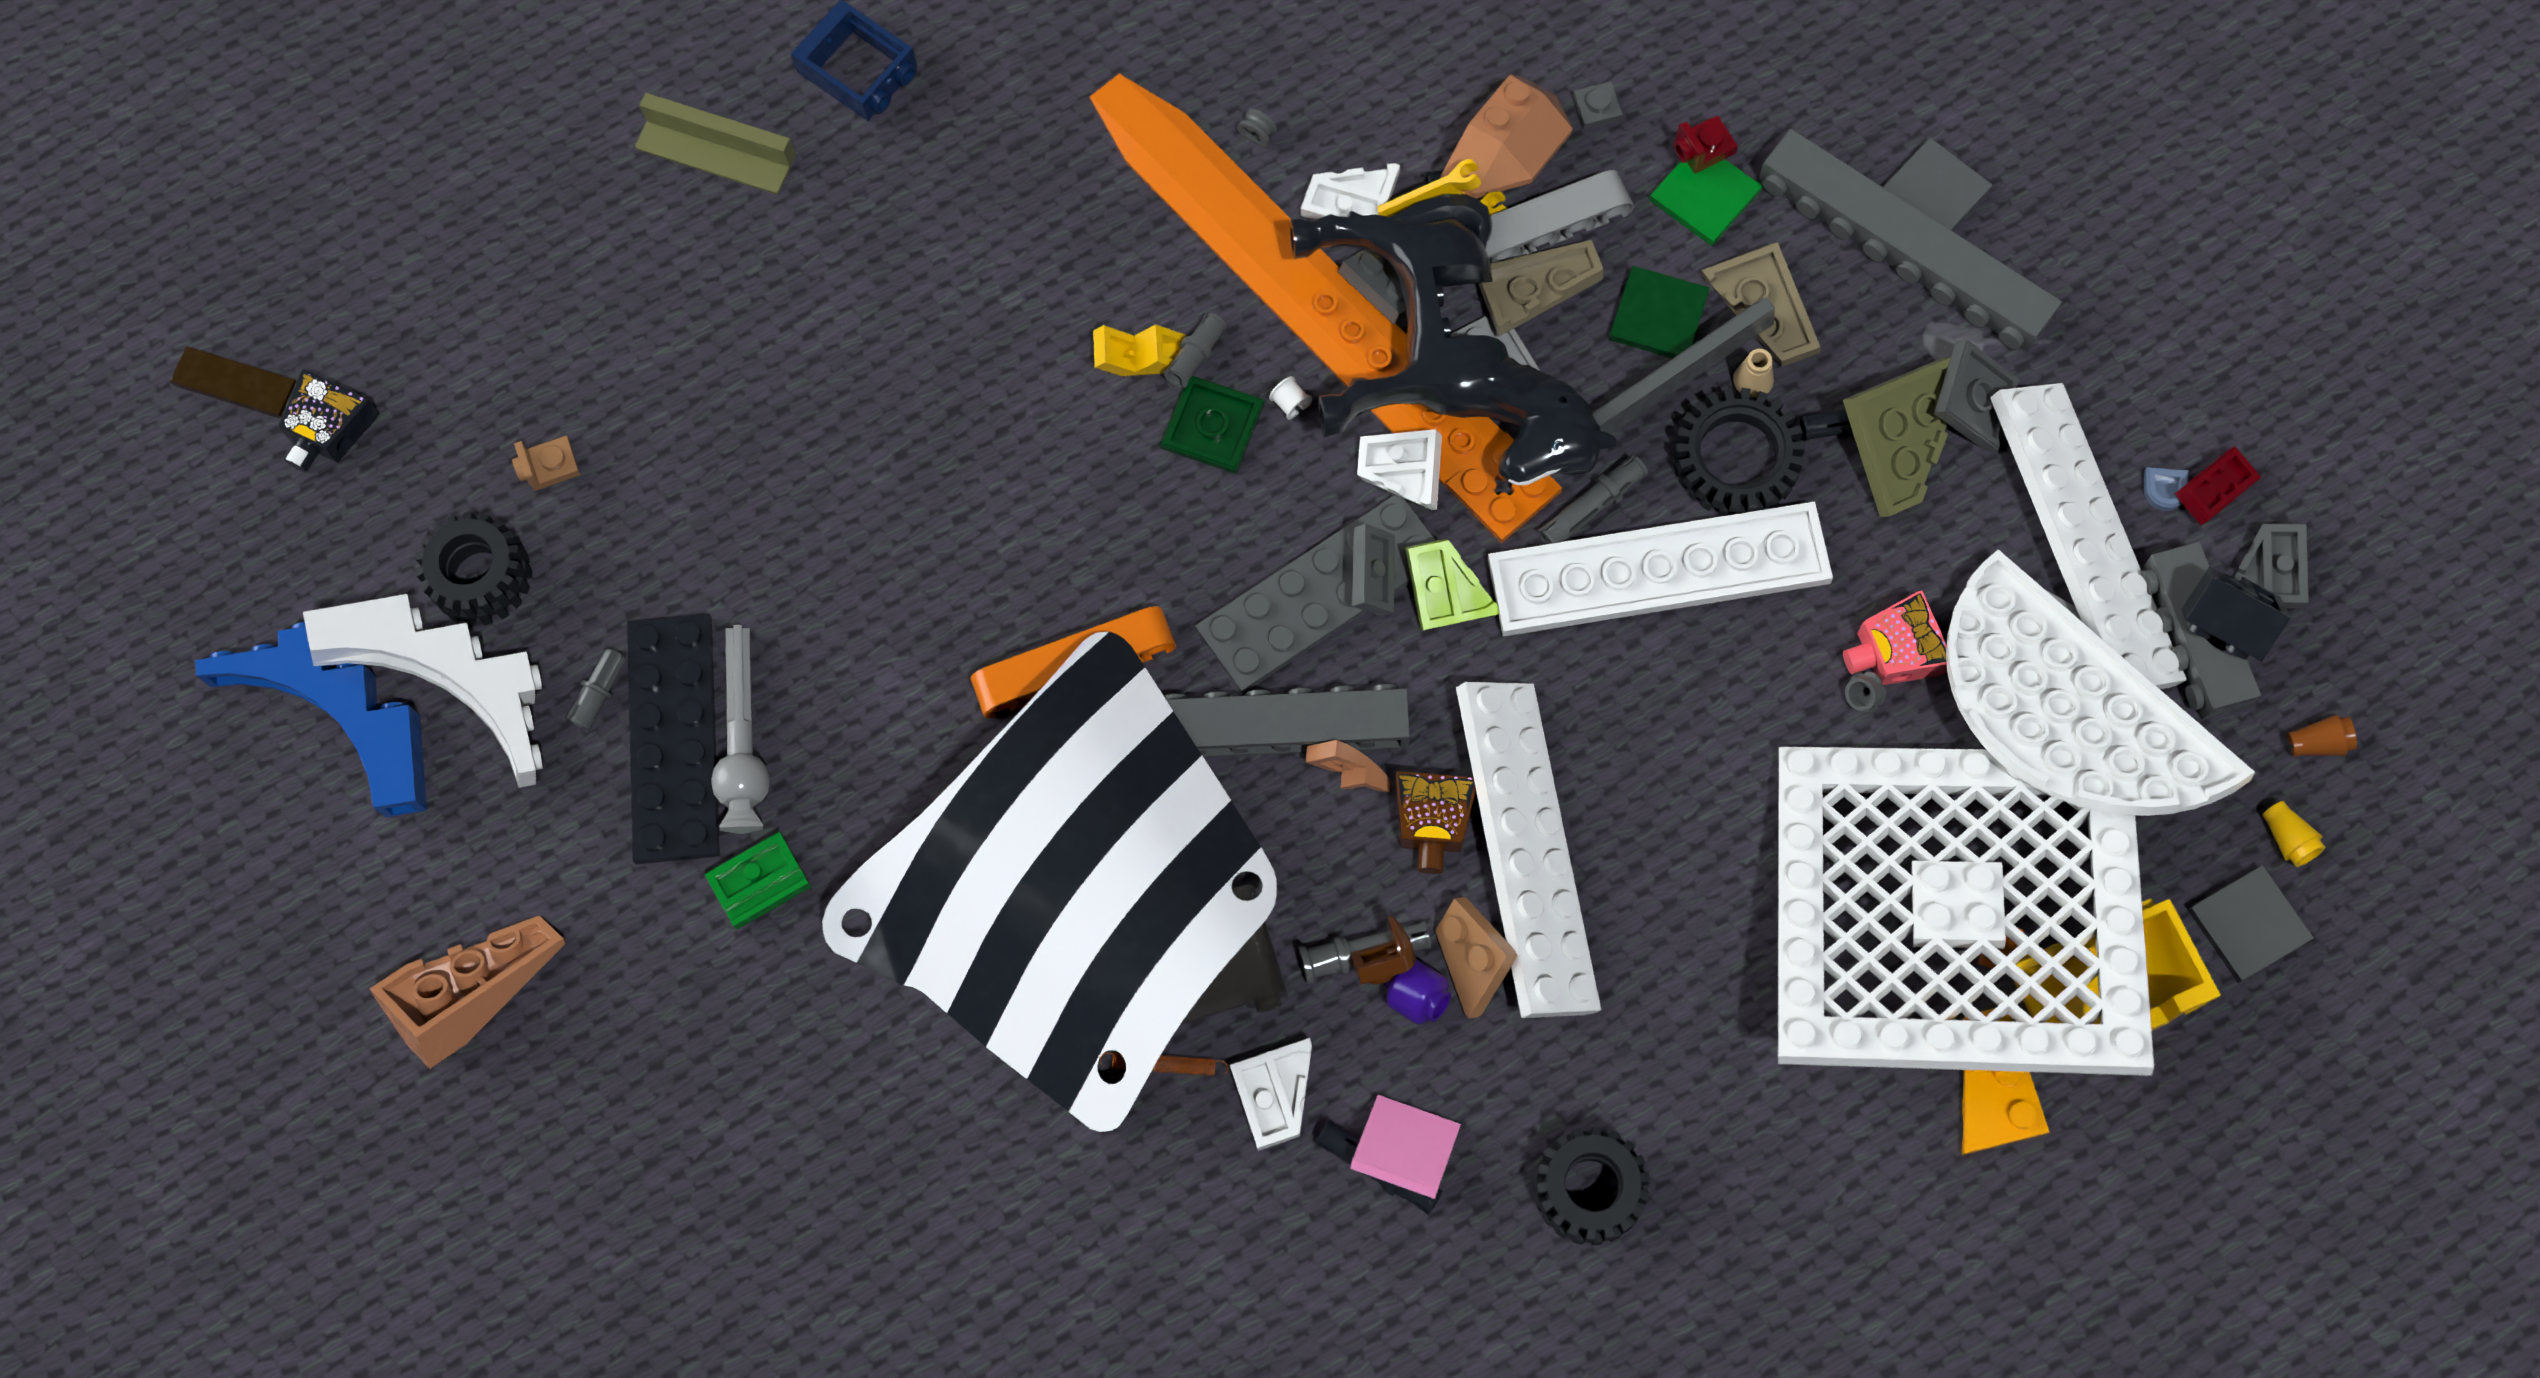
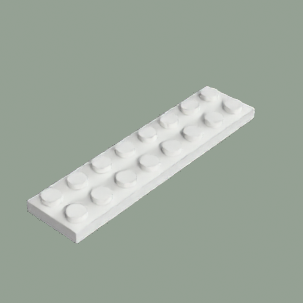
(2085, 528)
(1659, 568)
(1528, 850)

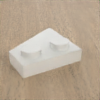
(1403, 464)
(1274, 1092)

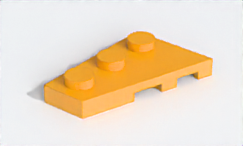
(1999, 1107)

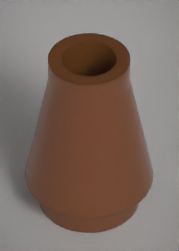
(2324, 738)

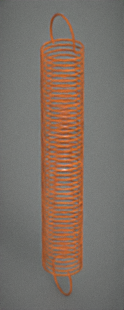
(1172, 1057)

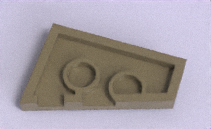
(1763, 275)
(1538, 282)

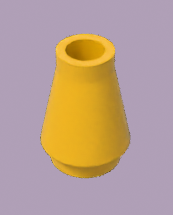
(2293, 835)

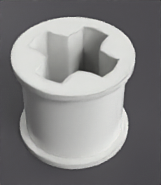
(1288, 396)

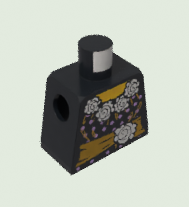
(323, 420)

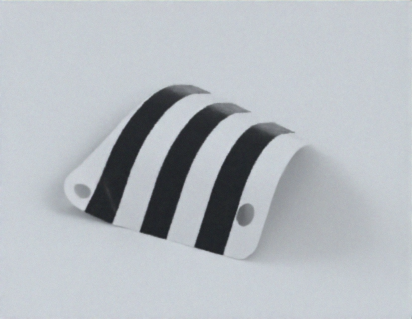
(1068, 885)

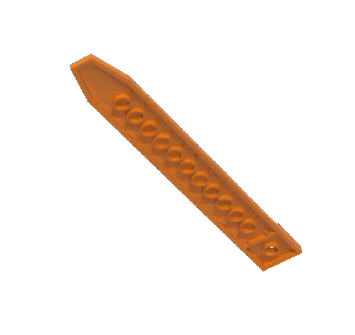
(1305, 293)

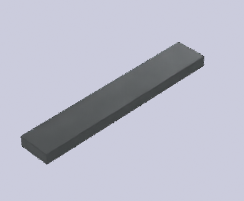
(1685, 366)

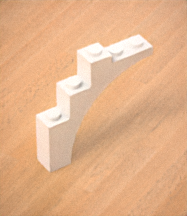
(393, 637)

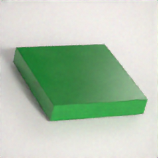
(1706, 200)

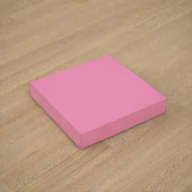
(1405, 1146)

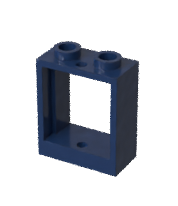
(830, 35)

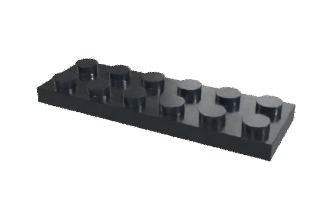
(672, 739)

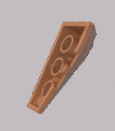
(453, 997)

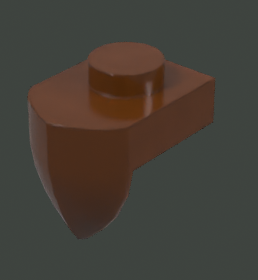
(1385, 960)

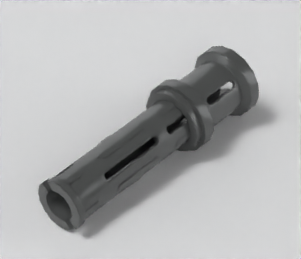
(1336, 955)

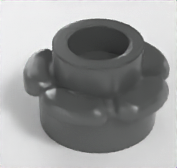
(1856, 694)

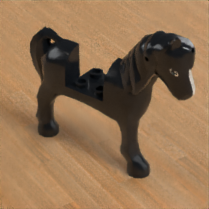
(1462, 376)

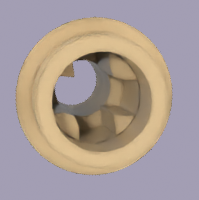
(1755, 373)

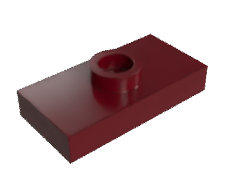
(2217, 485)

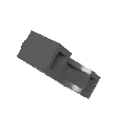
(2215, 679)

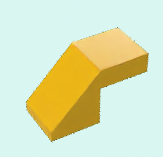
(1135, 354)

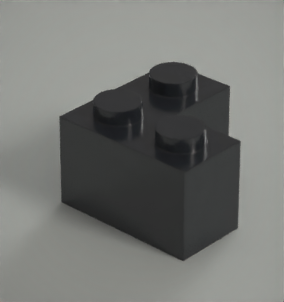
(2237, 613)

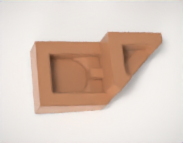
(1355, 766)

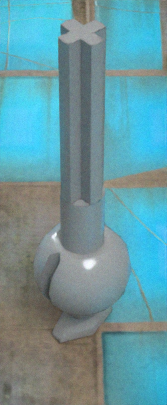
(740, 777)

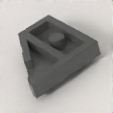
(2279, 563)

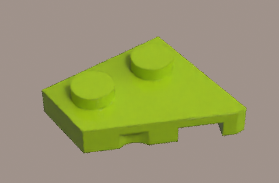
(1445, 587)

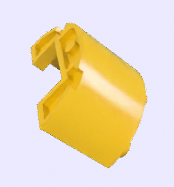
(2174, 970)

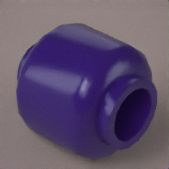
(1418, 994)

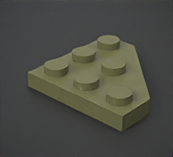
(1899, 435)

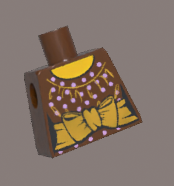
(1433, 815)

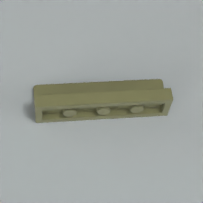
(715, 144)

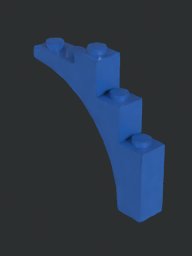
(385, 738)

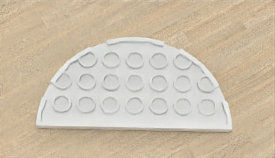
(2071, 708)

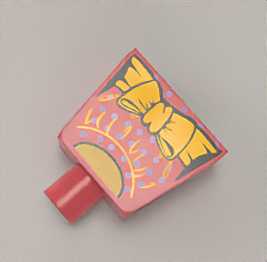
(1900, 643)

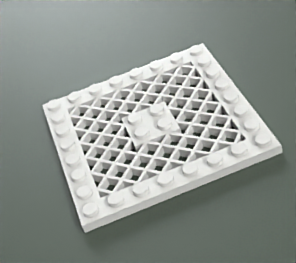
(1953, 909)

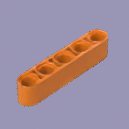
(1021, 677)

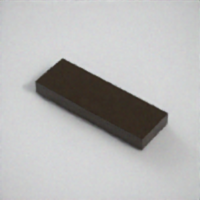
(233, 382)

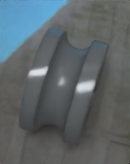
(1257, 127)

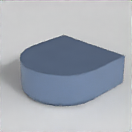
(2161, 485)

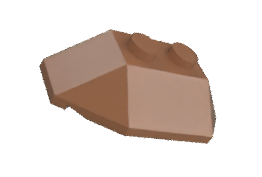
(1512, 136)

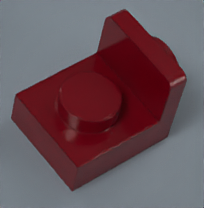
(1704, 144)

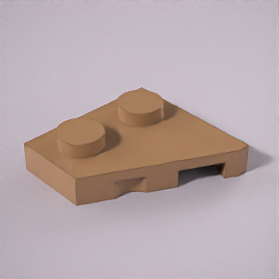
(1474, 955)

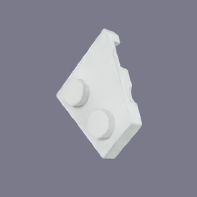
(1349, 191)

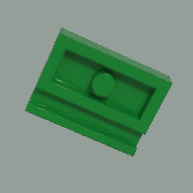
(757, 880)

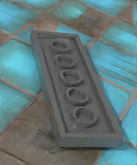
(1303, 600)

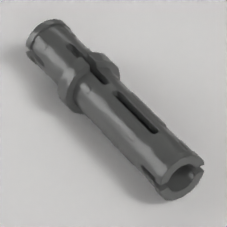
(1606, 491)

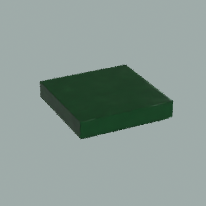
(1658, 313)
(1212, 424)

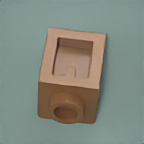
(546, 463)

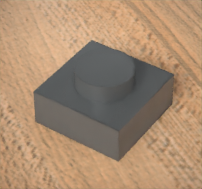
(1597, 105)

